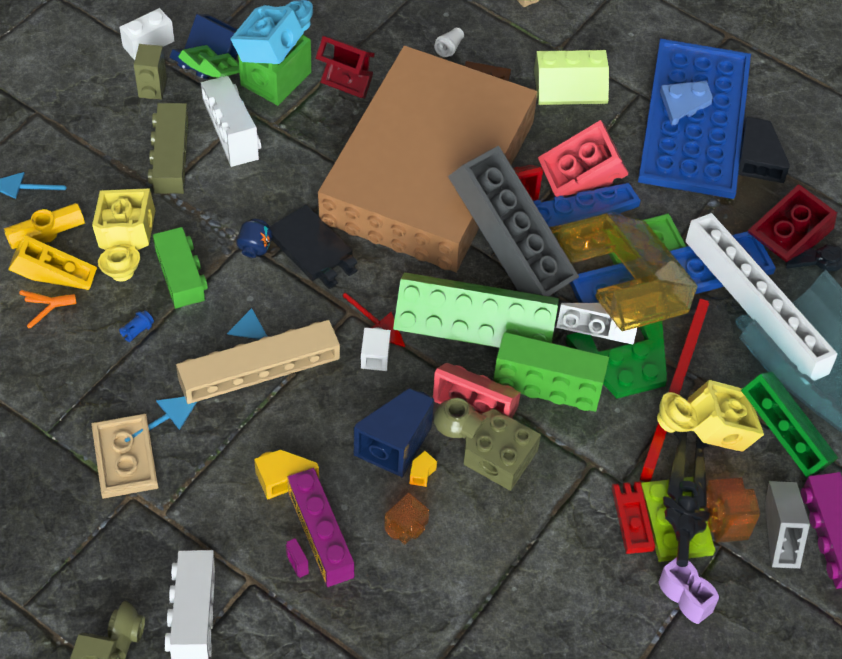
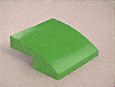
(208, 62)

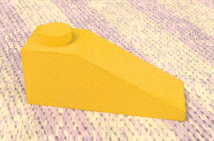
(50, 265)

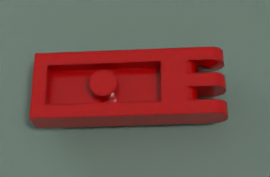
(633, 518)

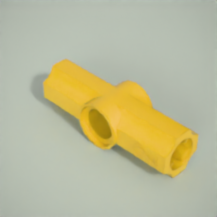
(45, 225)

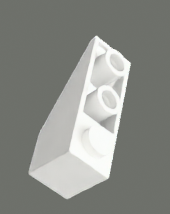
(592, 320)

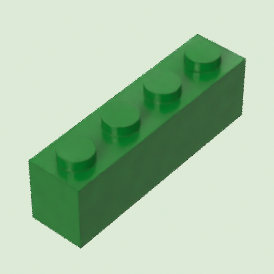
(789, 424)

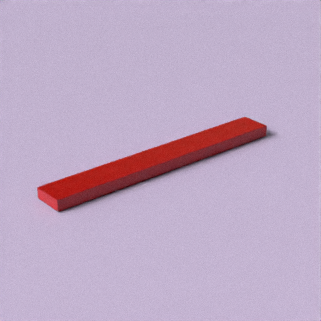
(675, 387)

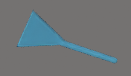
(248, 327)

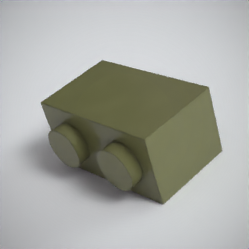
(150, 71)

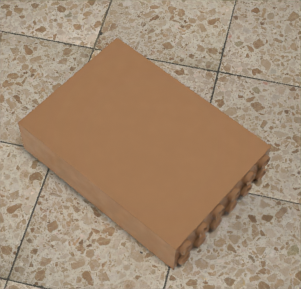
(412, 136)

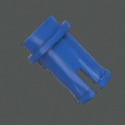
(138, 324)

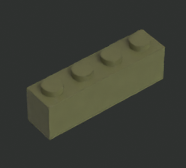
(169, 148)

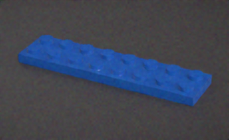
(589, 282)

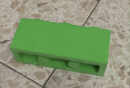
(180, 267)

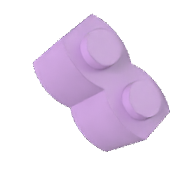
(692, 593)

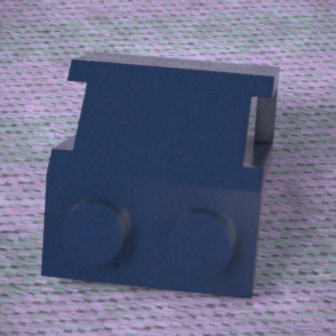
(210, 32)

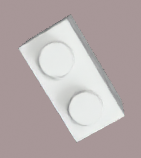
(149, 29)

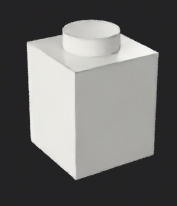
(375, 349)

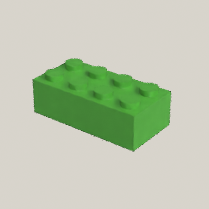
(551, 371)

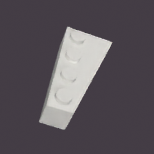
(231, 120)
(192, 607)

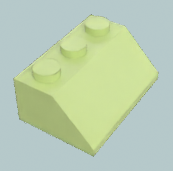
(572, 77)

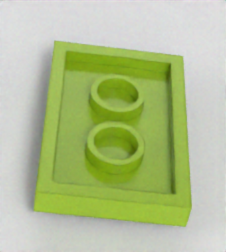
(662, 530)

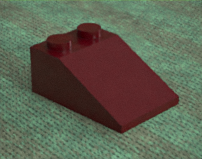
(794, 224)

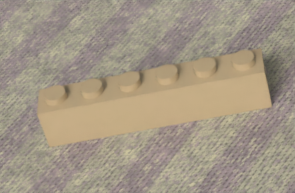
(258, 361)

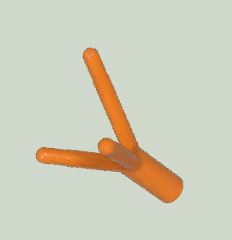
(52, 301)

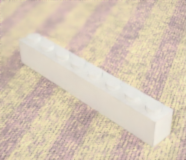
(760, 297)

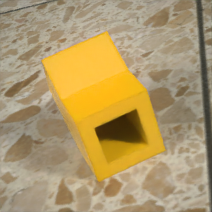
(422, 468)

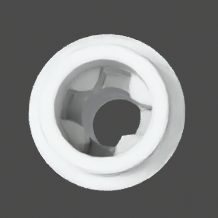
(447, 43)

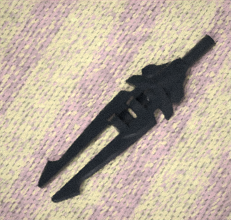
(682, 510)

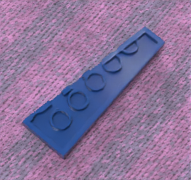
(588, 204)

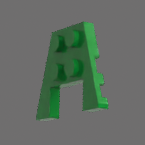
(632, 366)

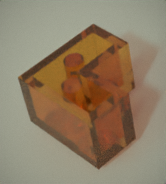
(731, 509)

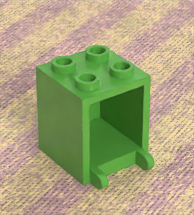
(278, 80)

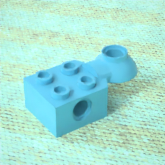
(272, 32)

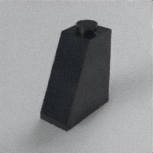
(762, 152)

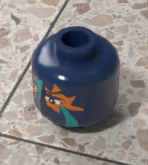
(254, 238)

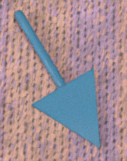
(11, 185)
(175, 409)

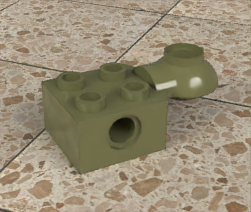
(493, 442)
(123, 628)

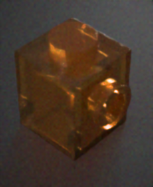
(406, 519)

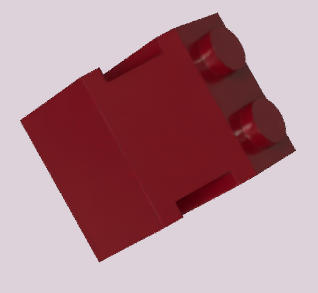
(347, 68)

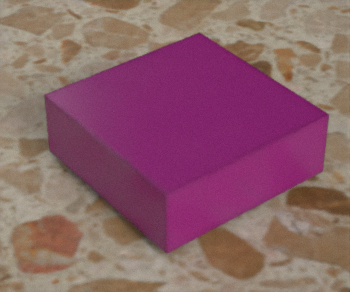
(297, 558)

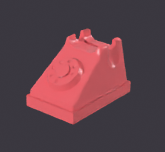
(583, 162)

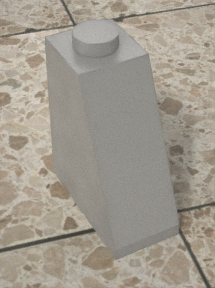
(786, 524)

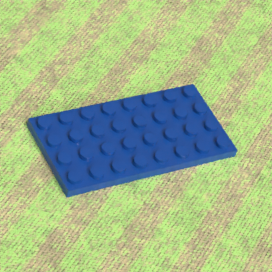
(705, 148)

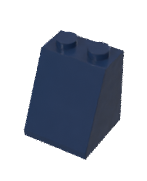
(395, 431)

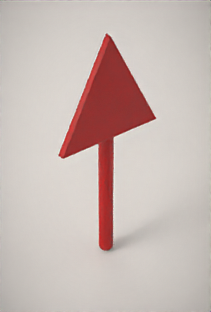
(386, 323)

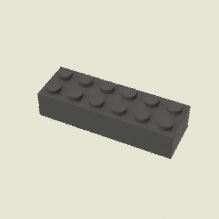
(512, 224)

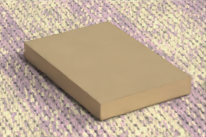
(121, 464)

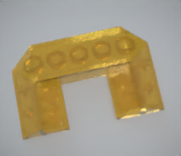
(660, 282)

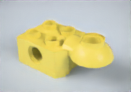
(121, 228)
(715, 413)

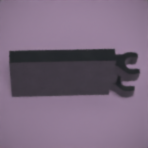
(313, 246)

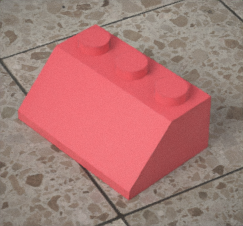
(476, 389)

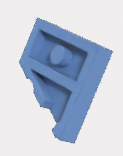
(685, 99)

